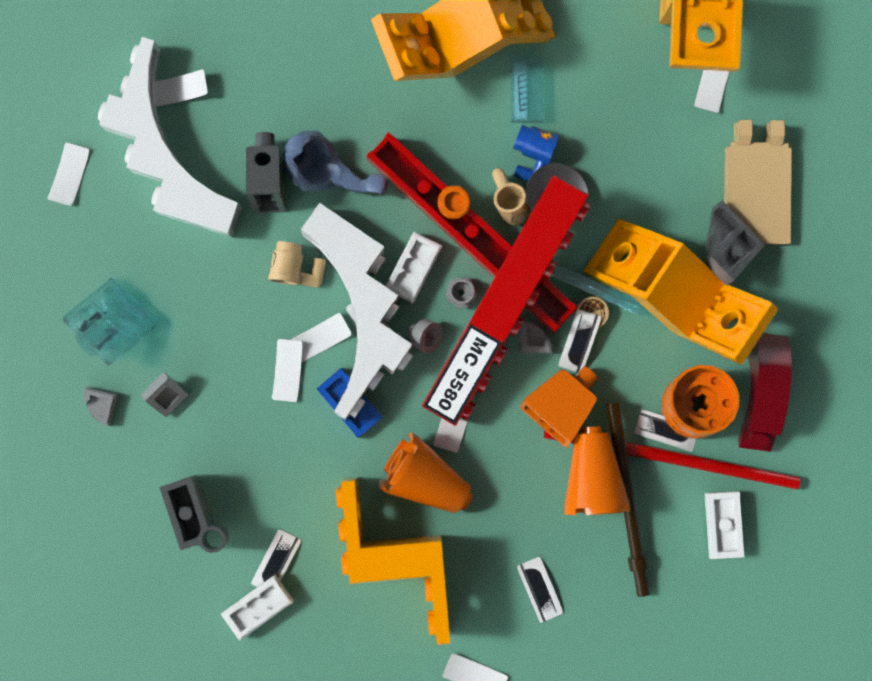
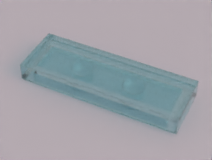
(597, 289)

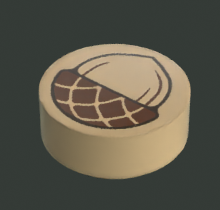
(595, 306)

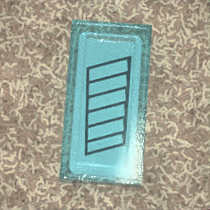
(526, 89)

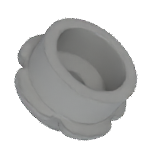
(457, 284)

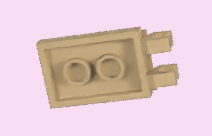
(760, 181)

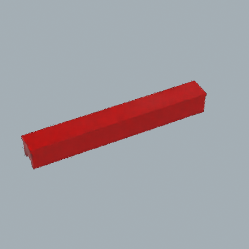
(469, 233)

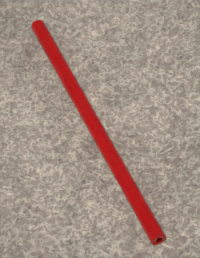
(707, 464)

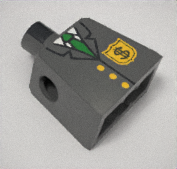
(265, 175)

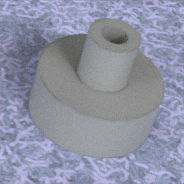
(425, 335)

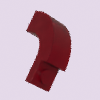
(769, 392)

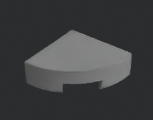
(533, 339)
(100, 404)

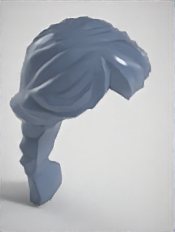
(316, 166)

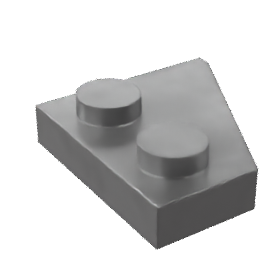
(729, 244)

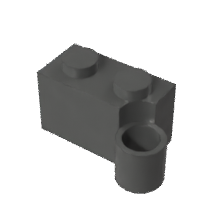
(191, 514)

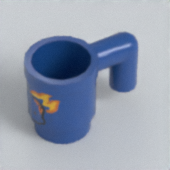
(536, 145)

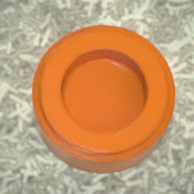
(454, 202)

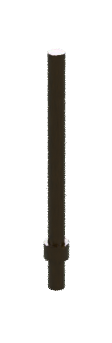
(637, 561)

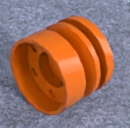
(718, 402)

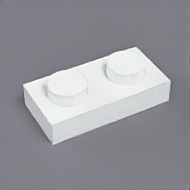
(724, 525)

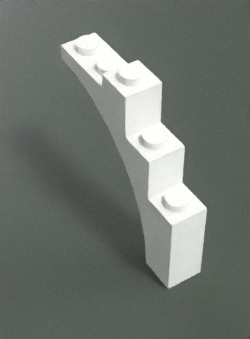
(151, 157)
(354, 258)

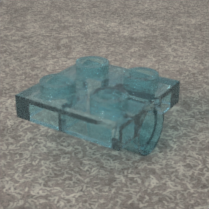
(109, 322)

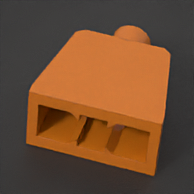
(562, 404)

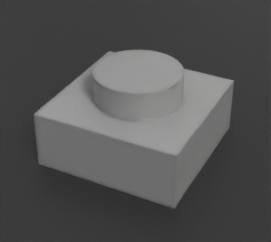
(164, 394)

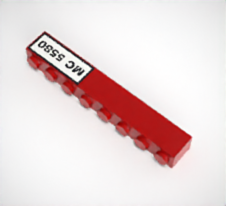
(506, 299)

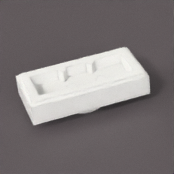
(413, 267)
(257, 607)

